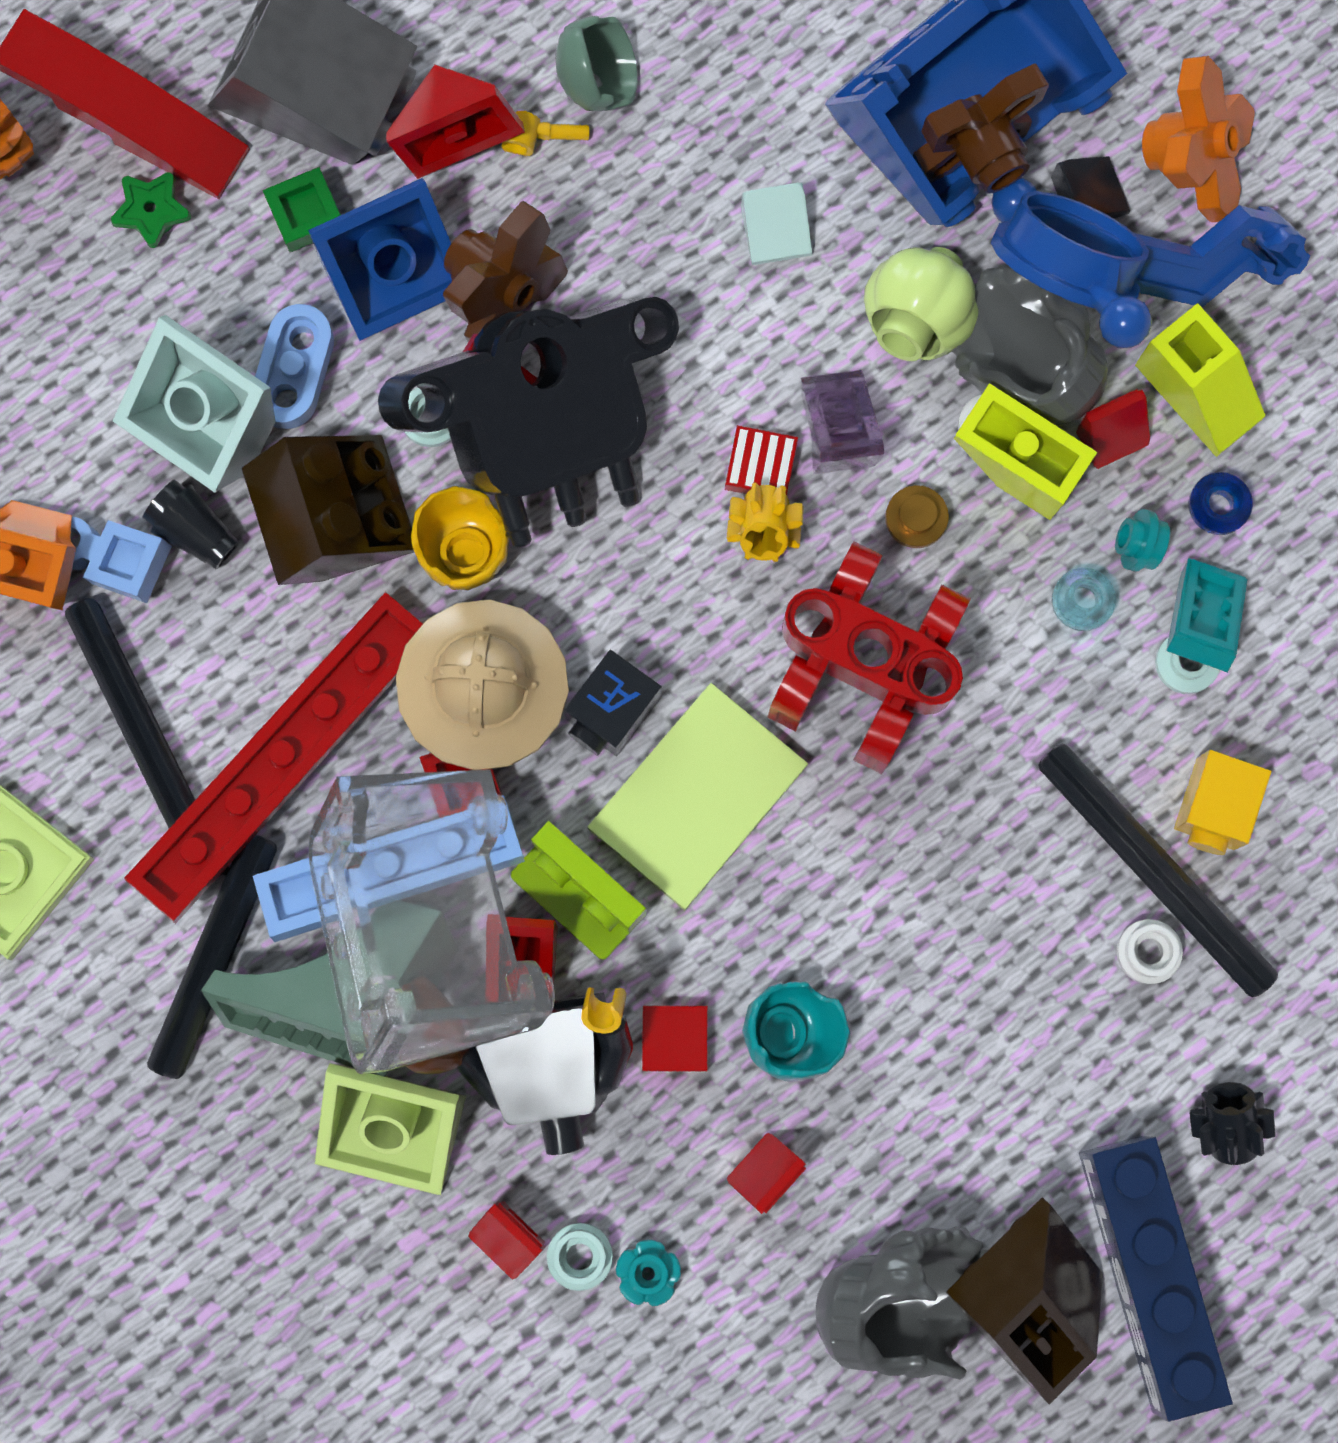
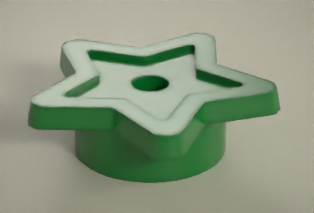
(150, 224)

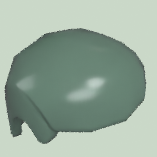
(602, 49)

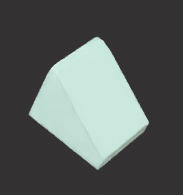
(776, 223)

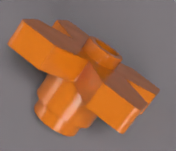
(1202, 139)

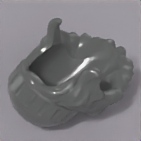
(1033, 348)
(894, 1305)

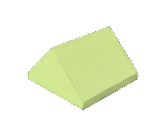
(387, 1128)

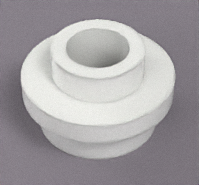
(1167, 942)

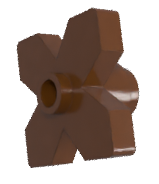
(984, 133)
(504, 271)

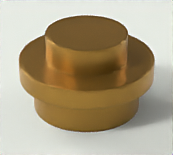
(916, 516)

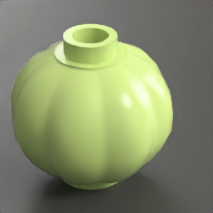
(921, 303)

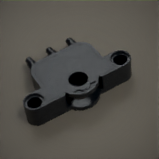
(549, 433)

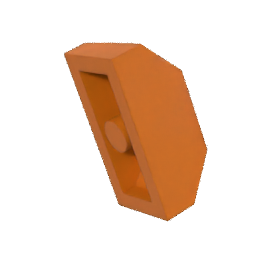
(35, 554)

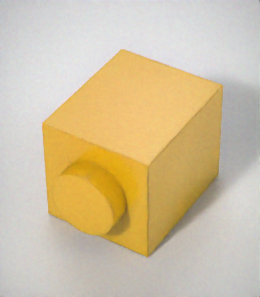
(1221, 802)

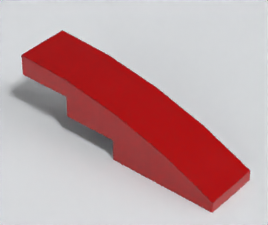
(121, 104)

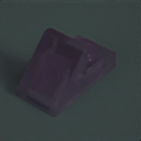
(841, 422)

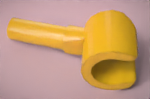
(535, 129)

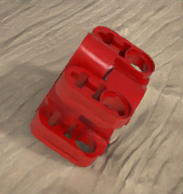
(894, 682)

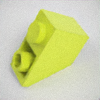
(1203, 379)

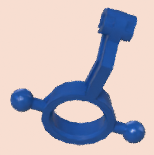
(1106, 265)

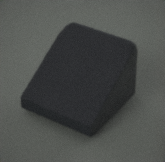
(1091, 183)

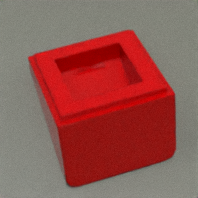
(1116, 428)
(766, 1173)
(507, 1239)

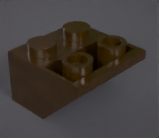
(327, 506)
(1036, 1300)

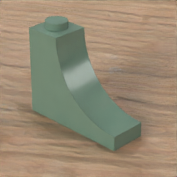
(284, 1007)

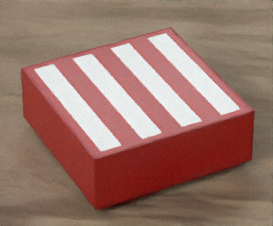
(760, 459)

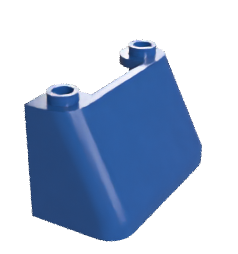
(962, 54)

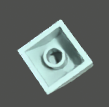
(196, 406)

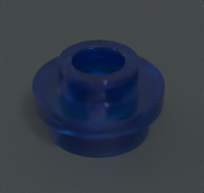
(1233, 490)

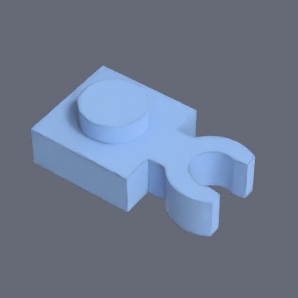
(120, 558)

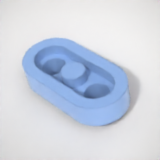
(294, 369)

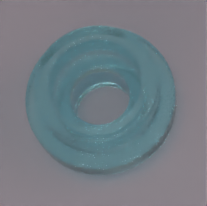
(1076, 616)

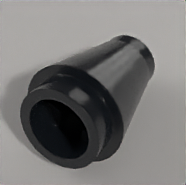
(190, 524)

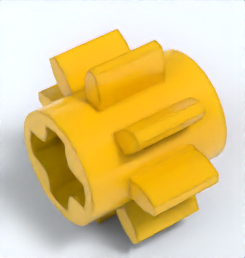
(765, 522)

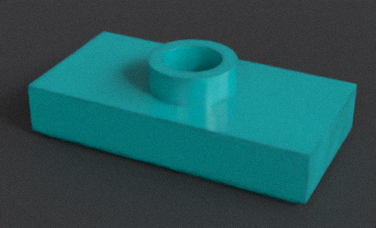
(1207, 615)

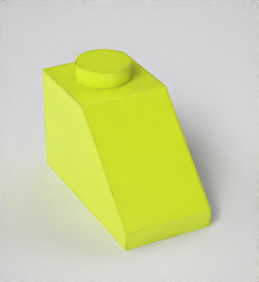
(1023, 451)

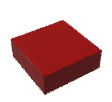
(674, 1038)

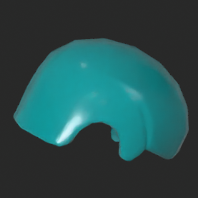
(818, 1025)

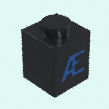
(611, 705)

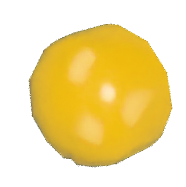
(459, 538)

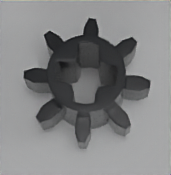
(1232, 1123)

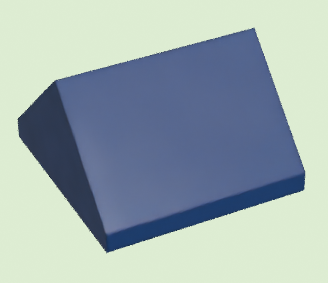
(386, 258)

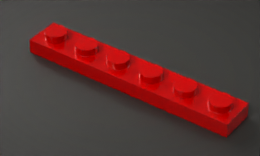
(275, 761)

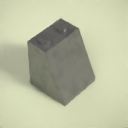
(317, 76)

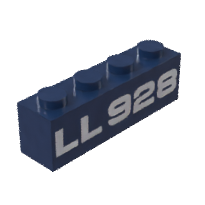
(1155, 1278)

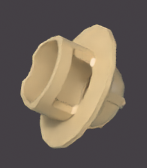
(482, 685)

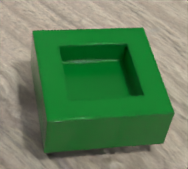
(300, 206)

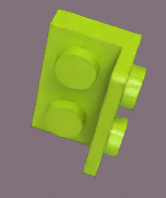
(577, 892)

